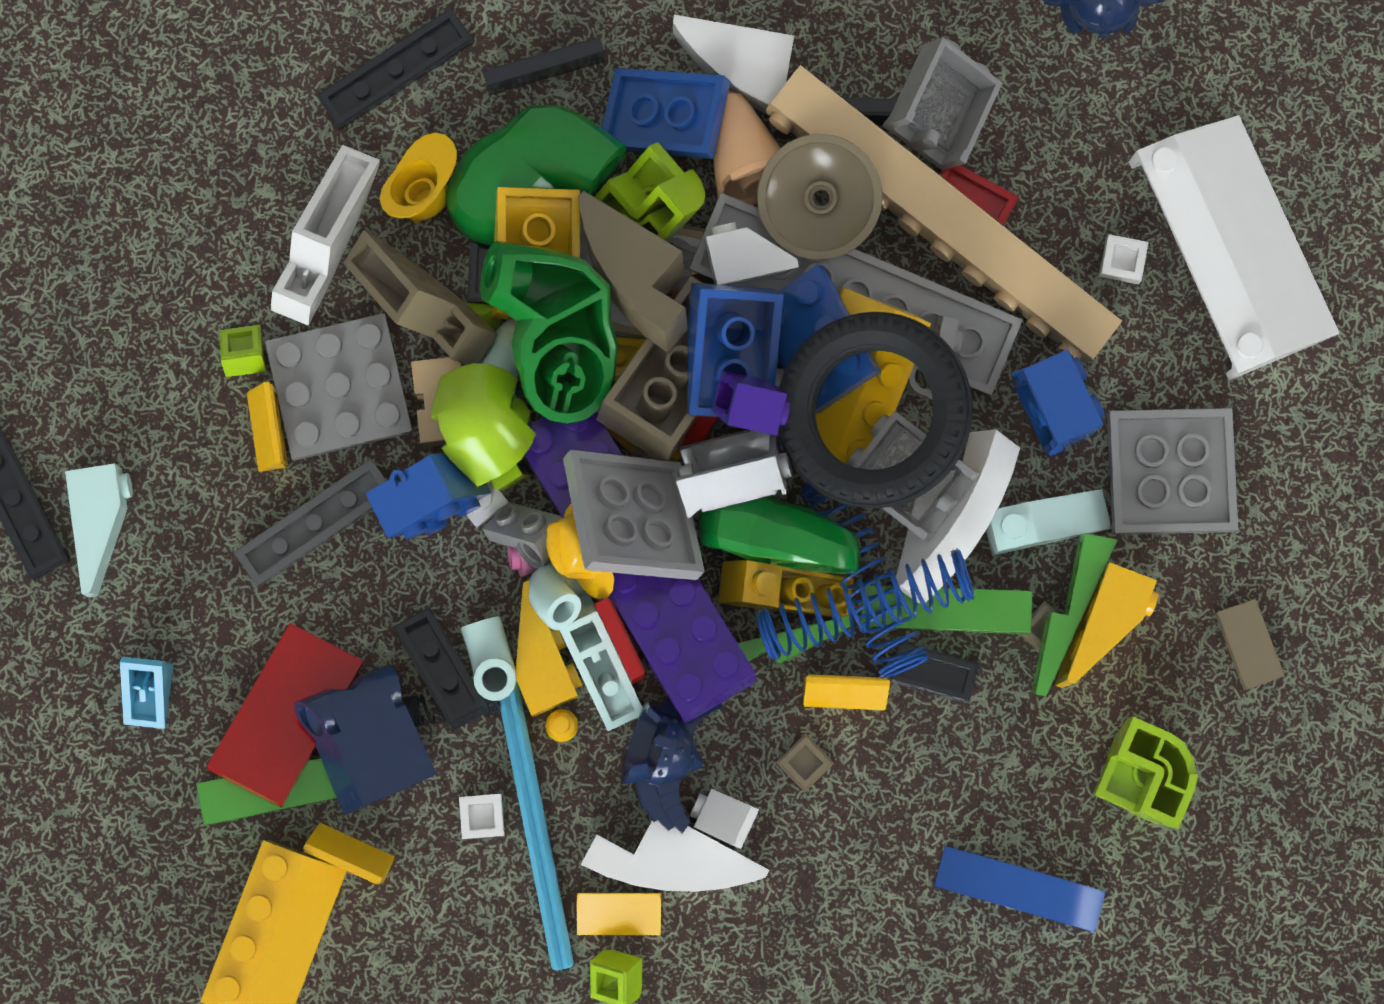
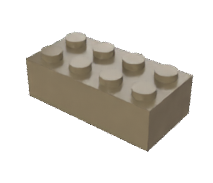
(652, 395)

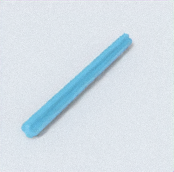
(536, 831)

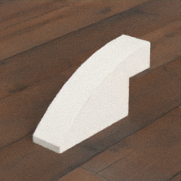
(749, 57)
(323, 234)
(994, 460)
(673, 862)

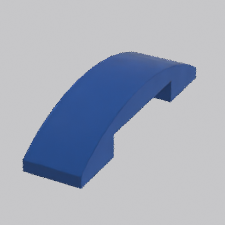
(1019, 888)

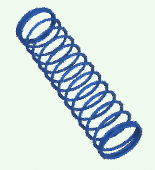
(775, 649)
(901, 661)

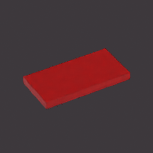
(266, 741)

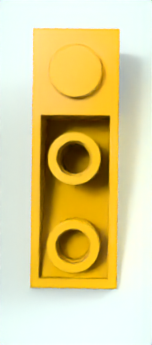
(766, 585)
(539, 666)

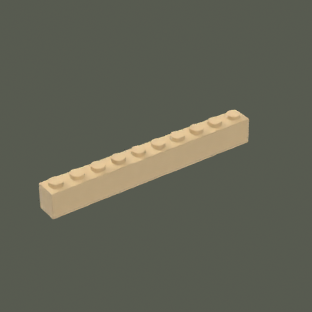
(952, 222)

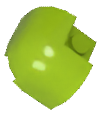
(655, 193)
(482, 421)
(1148, 774)

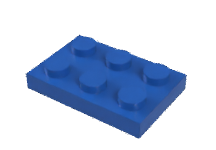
(666, 108)
(807, 307)

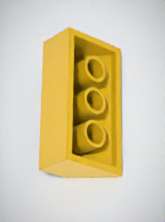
(851, 419)
(274, 928)

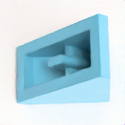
(145, 691)

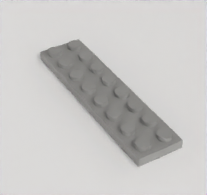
(986, 330)

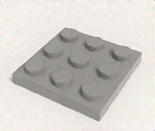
(338, 387)
(1172, 471)
(631, 516)

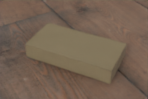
(1249, 644)

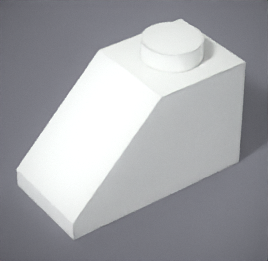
(744, 255)
(723, 817)

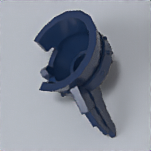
(1100, 15)
(657, 760)

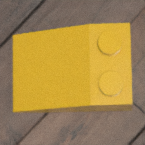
(539, 220)
(1113, 611)

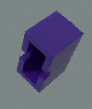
(750, 403)

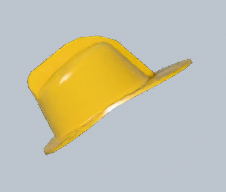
(420, 179)
(566, 557)

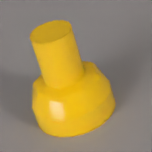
(561, 725)

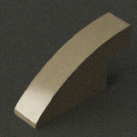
(638, 270)
(419, 299)

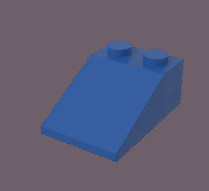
(730, 332)

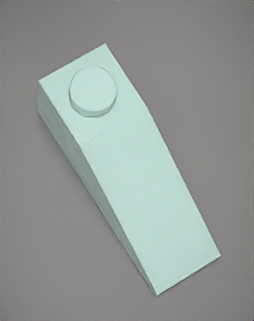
(97, 514)
(1047, 521)
(601, 667)

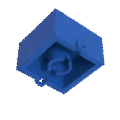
(1058, 401)
(424, 497)

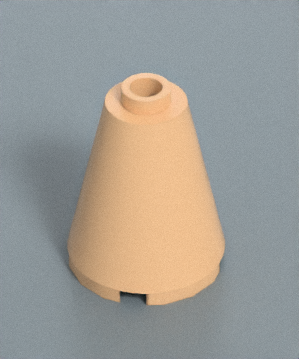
(741, 150)

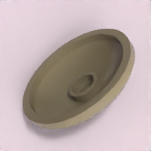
(789, 190)

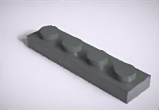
(310, 525)

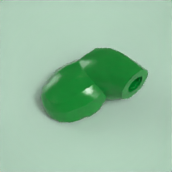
(533, 150)
(562, 327)
(781, 536)

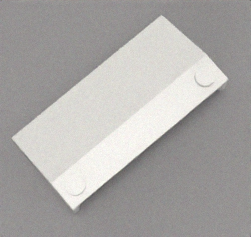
(1237, 244)

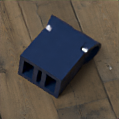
(366, 739)

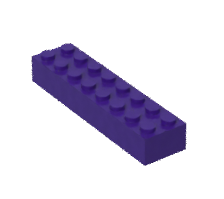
(666, 616)

